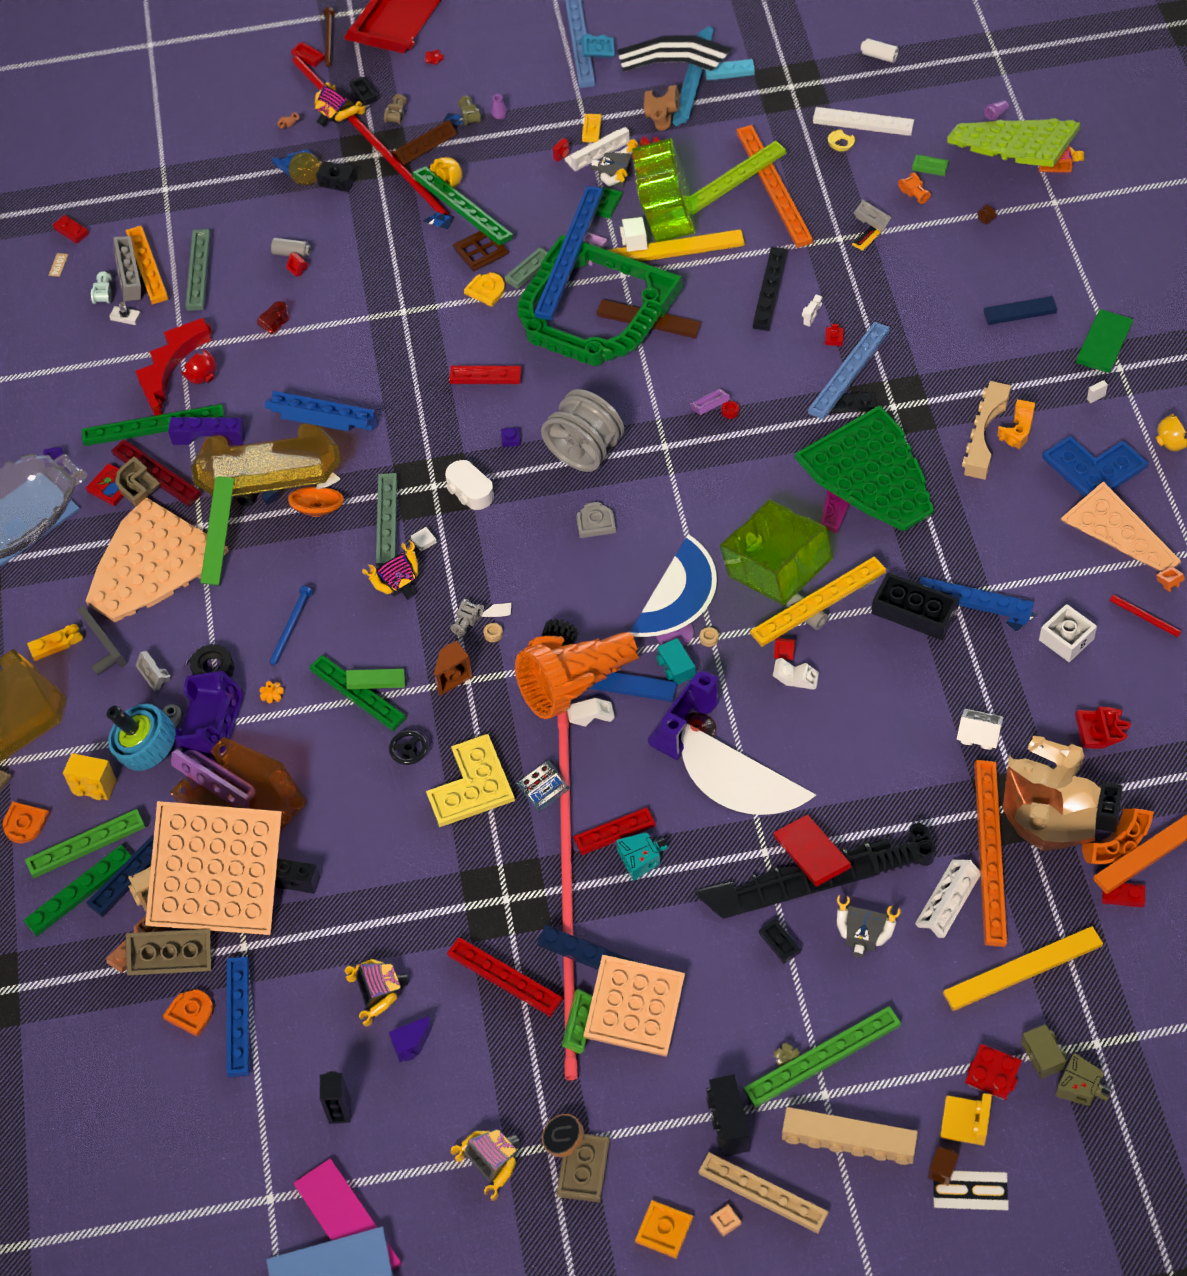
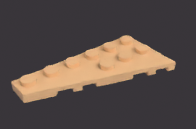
(1115, 524)

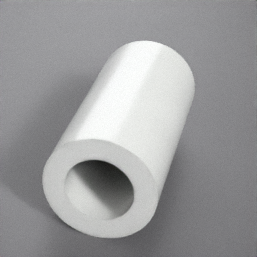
(879, 50)

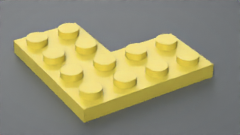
(482, 784)

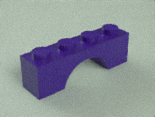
(185, 429)

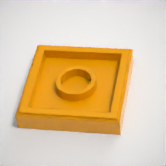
(664, 1229)

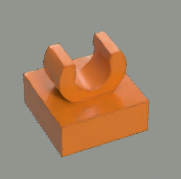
(1170, 577)

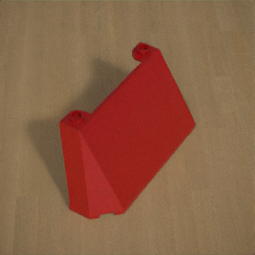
(391, 23)

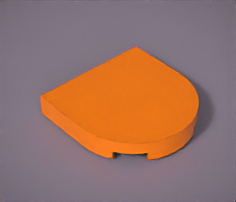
(24, 822)
(190, 1011)

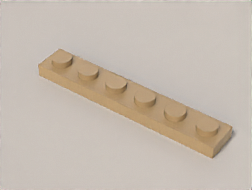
(763, 1193)

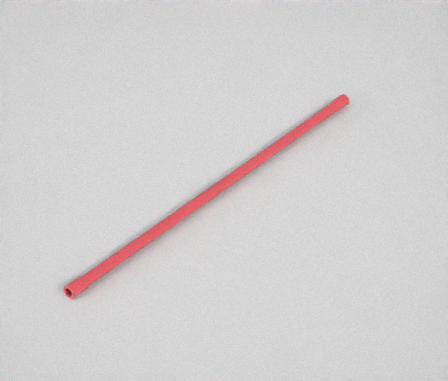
(571, 1071)

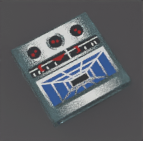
(543, 785)

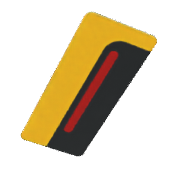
(866, 238)

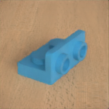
(597, 46)

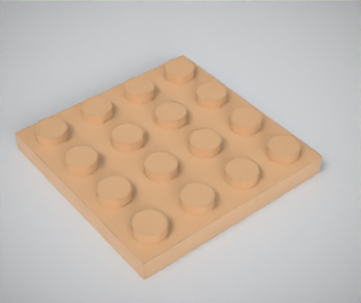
(634, 1005)

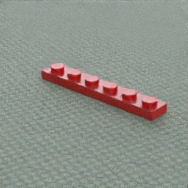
(504, 977)

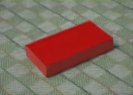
(308, 54)

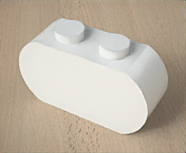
(469, 485)

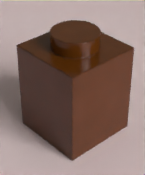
(943, 1165)

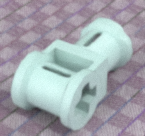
(101, 290)

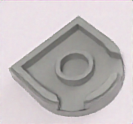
(595, 520)

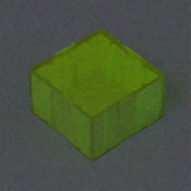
(663, 190)
(776, 552)

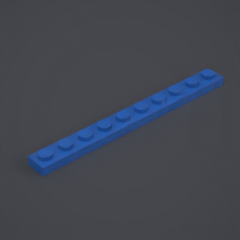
(569, 253)

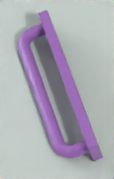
(180, 760)

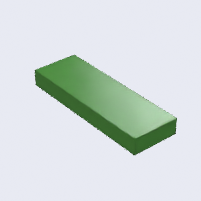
(375, 679)
(576, 1023)

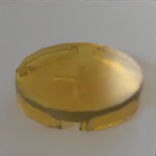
(304, 168)

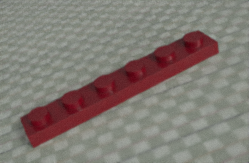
(168, 480)

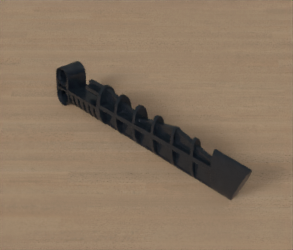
(791, 882)

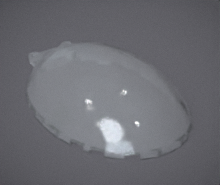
(33, 498)

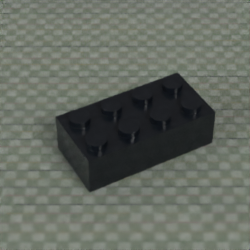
(915, 606)

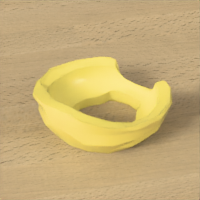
(837, 135)

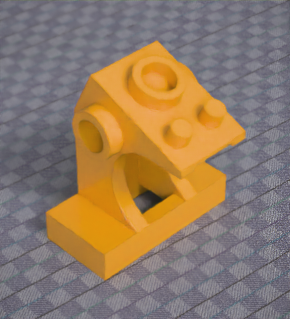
(1023, 417)

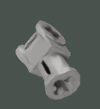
(467, 615)

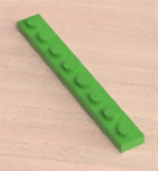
(821, 1057)

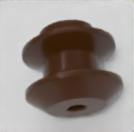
(986, 214)

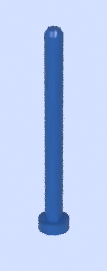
(304, 593)

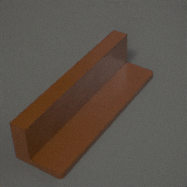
(425, 142)

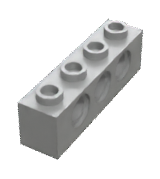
(127, 268)

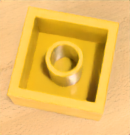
(89, 776)

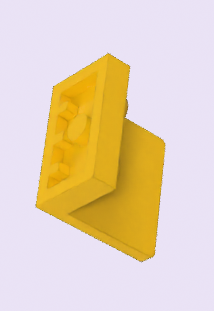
(966, 1119)

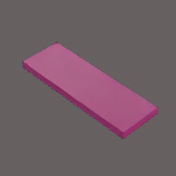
(336, 1204)

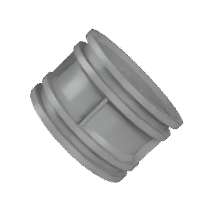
(582, 430)

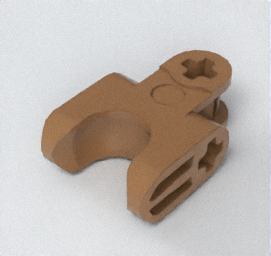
(661, 108)

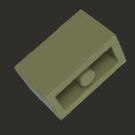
(1043, 1051)

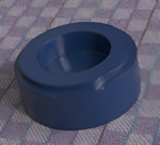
(270, 496)

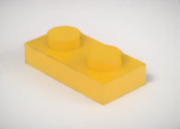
(591, 128)

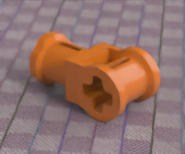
(914, 187)

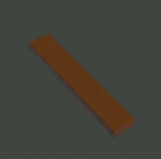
(667, 323)

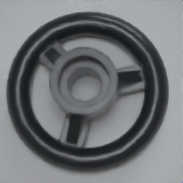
(410, 756)

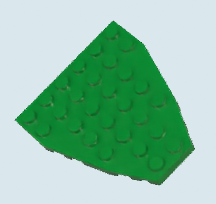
(871, 470)

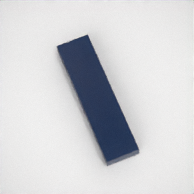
(1020, 310)

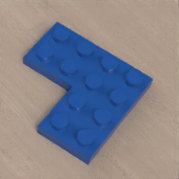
(1087, 472)

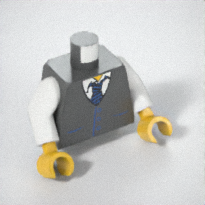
(615, 166)
(864, 928)

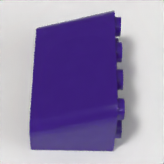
(700, 695)

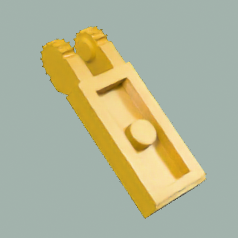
(54, 642)

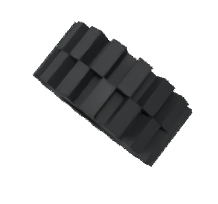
(560, 628)

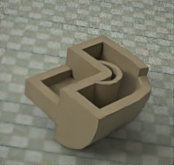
(135, 481)

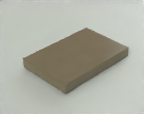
(584, 1170)

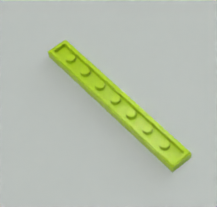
(736, 176)

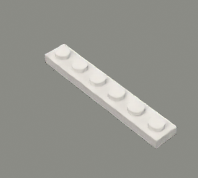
(863, 121)

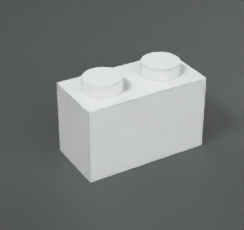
(633, 234)

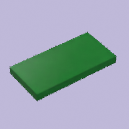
(1104, 341)

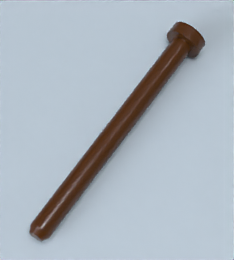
(329, 13)

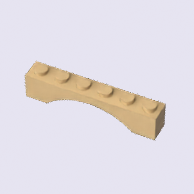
(979, 456)

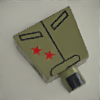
(1082, 1082)

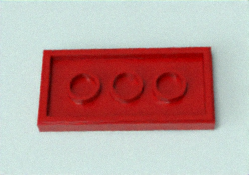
(812, 850)

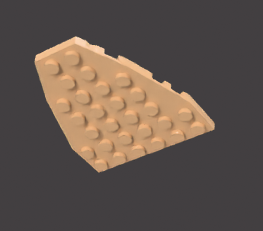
(146, 561)

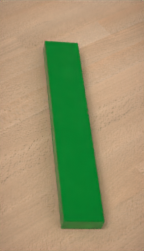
(364, 698)

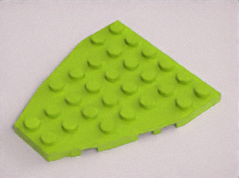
(1025, 140)

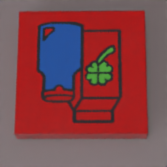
(105, 486)

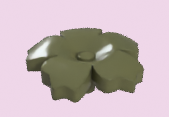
(785, 1054)

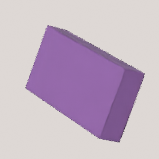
(710, 401)

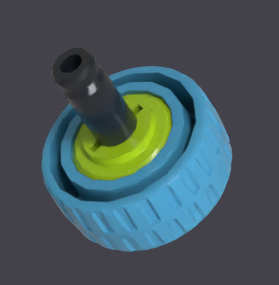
(140, 736)

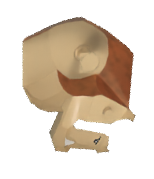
(1049, 804)

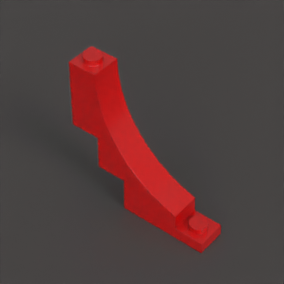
(180, 343)

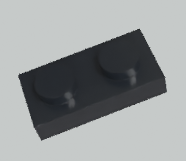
(363, 91)
(779, 941)

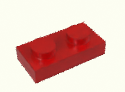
(70, 229)
(1126, 895)

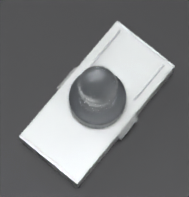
(125, 315)

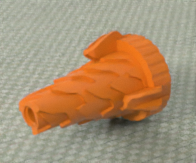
(556, 674)

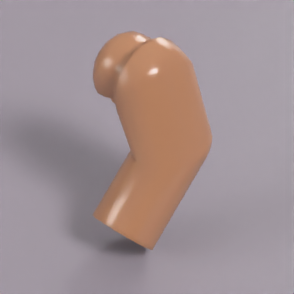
(288, 121)

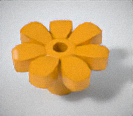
(271, 692)

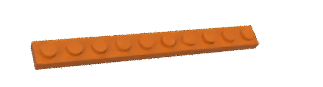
(776, 190)
(990, 854)

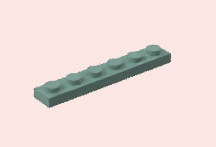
(198, 270)
(386, 518)

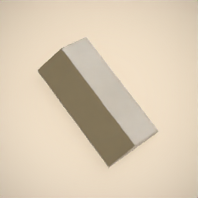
(168, 952)

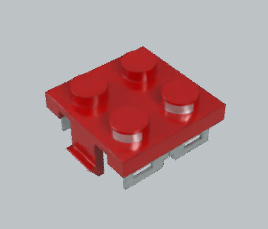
(993, 1072)

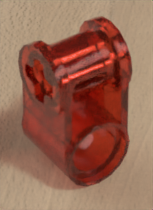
(274, 318)

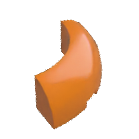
(1129, 832)

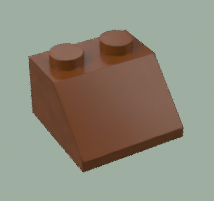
(451, 668)

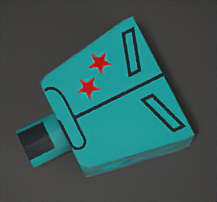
(640, 853)

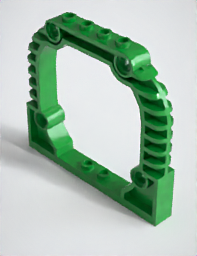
(658, 296)

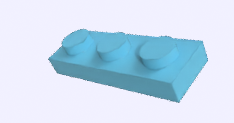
(731, 69)

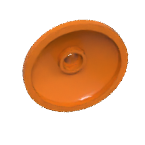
(315, 501)

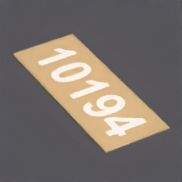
(58, 264)

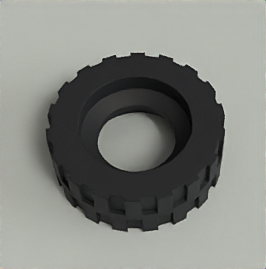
(211, 652)

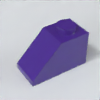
(410, 1039)

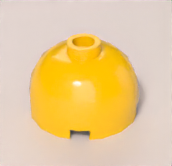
(448, 170)
(1171, 434)

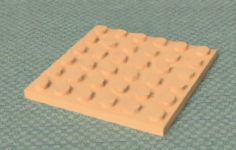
(213, 868)

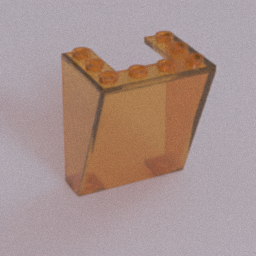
(268, 776)

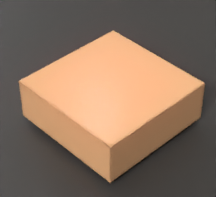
(725, 1220)

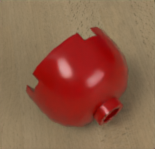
(200, 368)

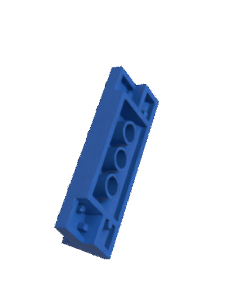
(321, 412)

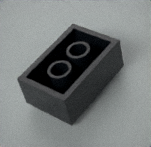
(728, 1115)

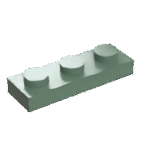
(526, 269)

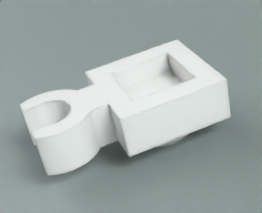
(810, 312)

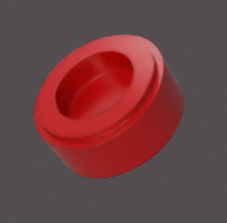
(730, 409)

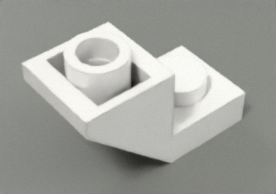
(799, 676)
(585, 711)

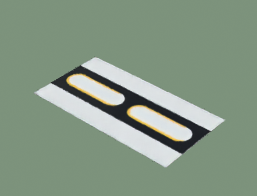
(973, 1191)

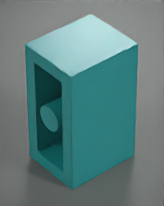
(675, 662)

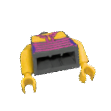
(491, 1155)

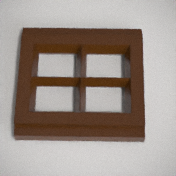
(486, 259)

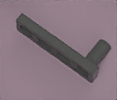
(113, 656)

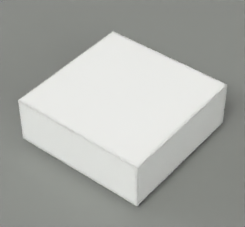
(1097, 391)
(423, 539)

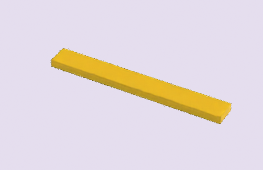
(685, 246)
(817, 601)
(1022, 968)

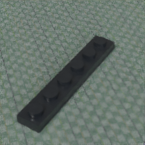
(770, 289)

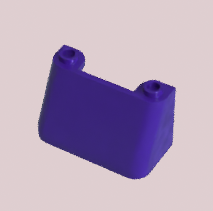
(210, 712)

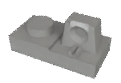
(872, 216)
(153, 675)

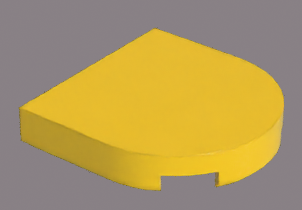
(486, 288)

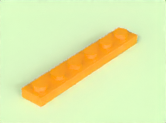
(147, 265)

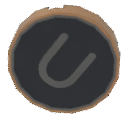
(562, 1135)

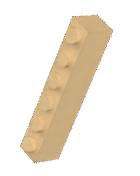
(849, 1135)

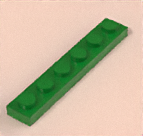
(76, 891)

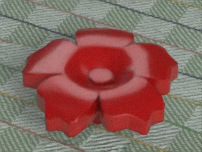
(434, 57)

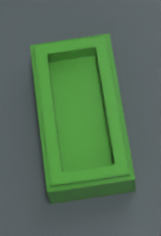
(930, 165)

